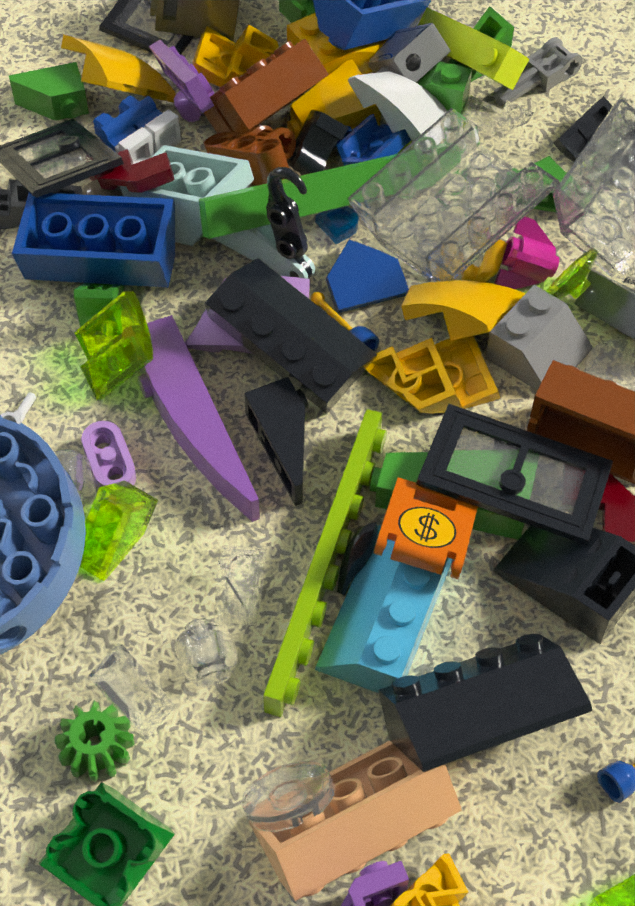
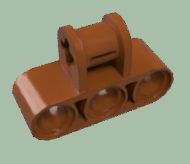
(260, 146)

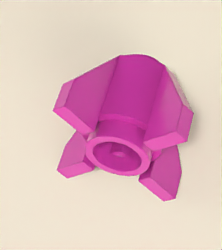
(528, 258)

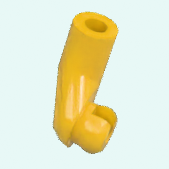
(489, 266)

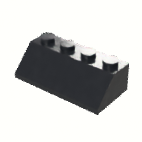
(289, 333)
(482, 701)

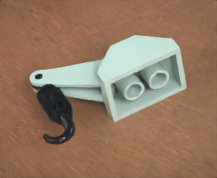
(203, 175)

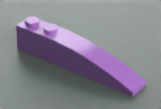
(192, 416)

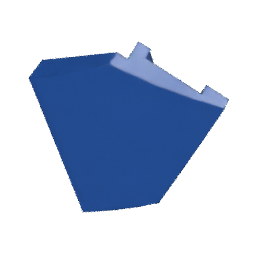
(370, 142)
(364, 278)

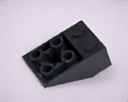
(575, 581)

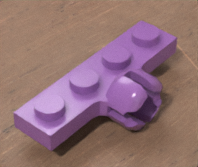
(193, 87)

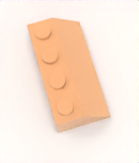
(374, 810)

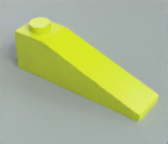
(478, 50)

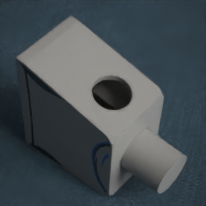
(411, 52)

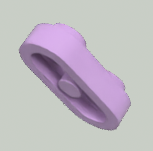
(110, 459)

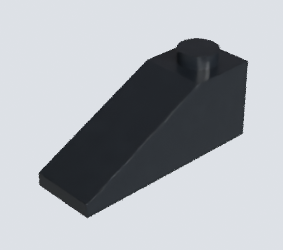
(279, 422)

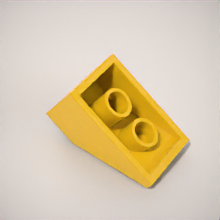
(329, 55)

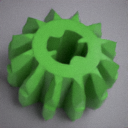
(78, 750)

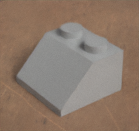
(536, 334)

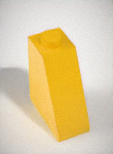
(335, 99)

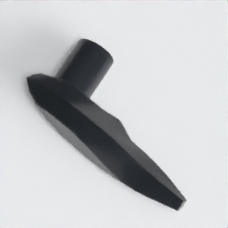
(356, 554)

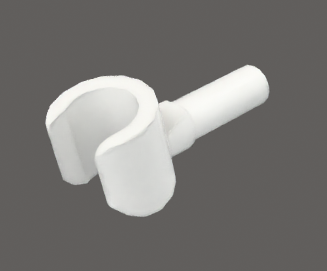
(19, 414)

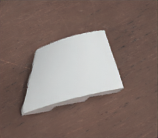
(399, 100)

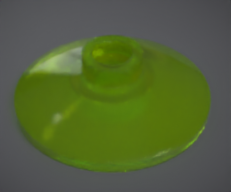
(573, 279)

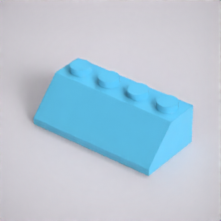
(381, 621)

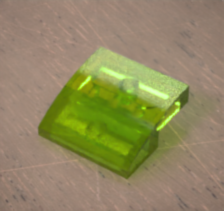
(115, 344)

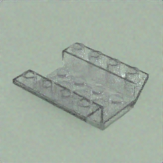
(599, 195)
(447, 199)

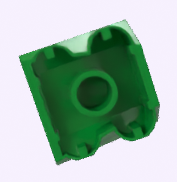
(106, 847)

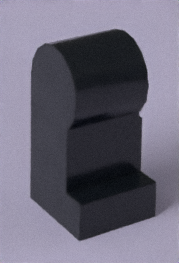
(316, 142)

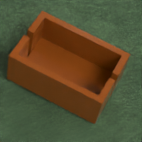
(265, 88)
(587, 416)

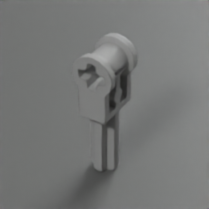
(544, 69)

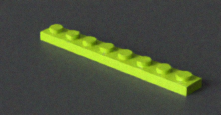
(323, 572)

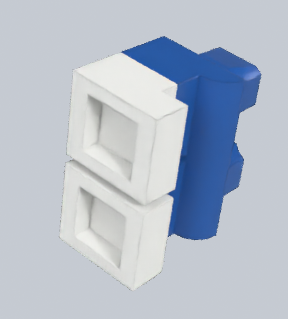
(138, 128)

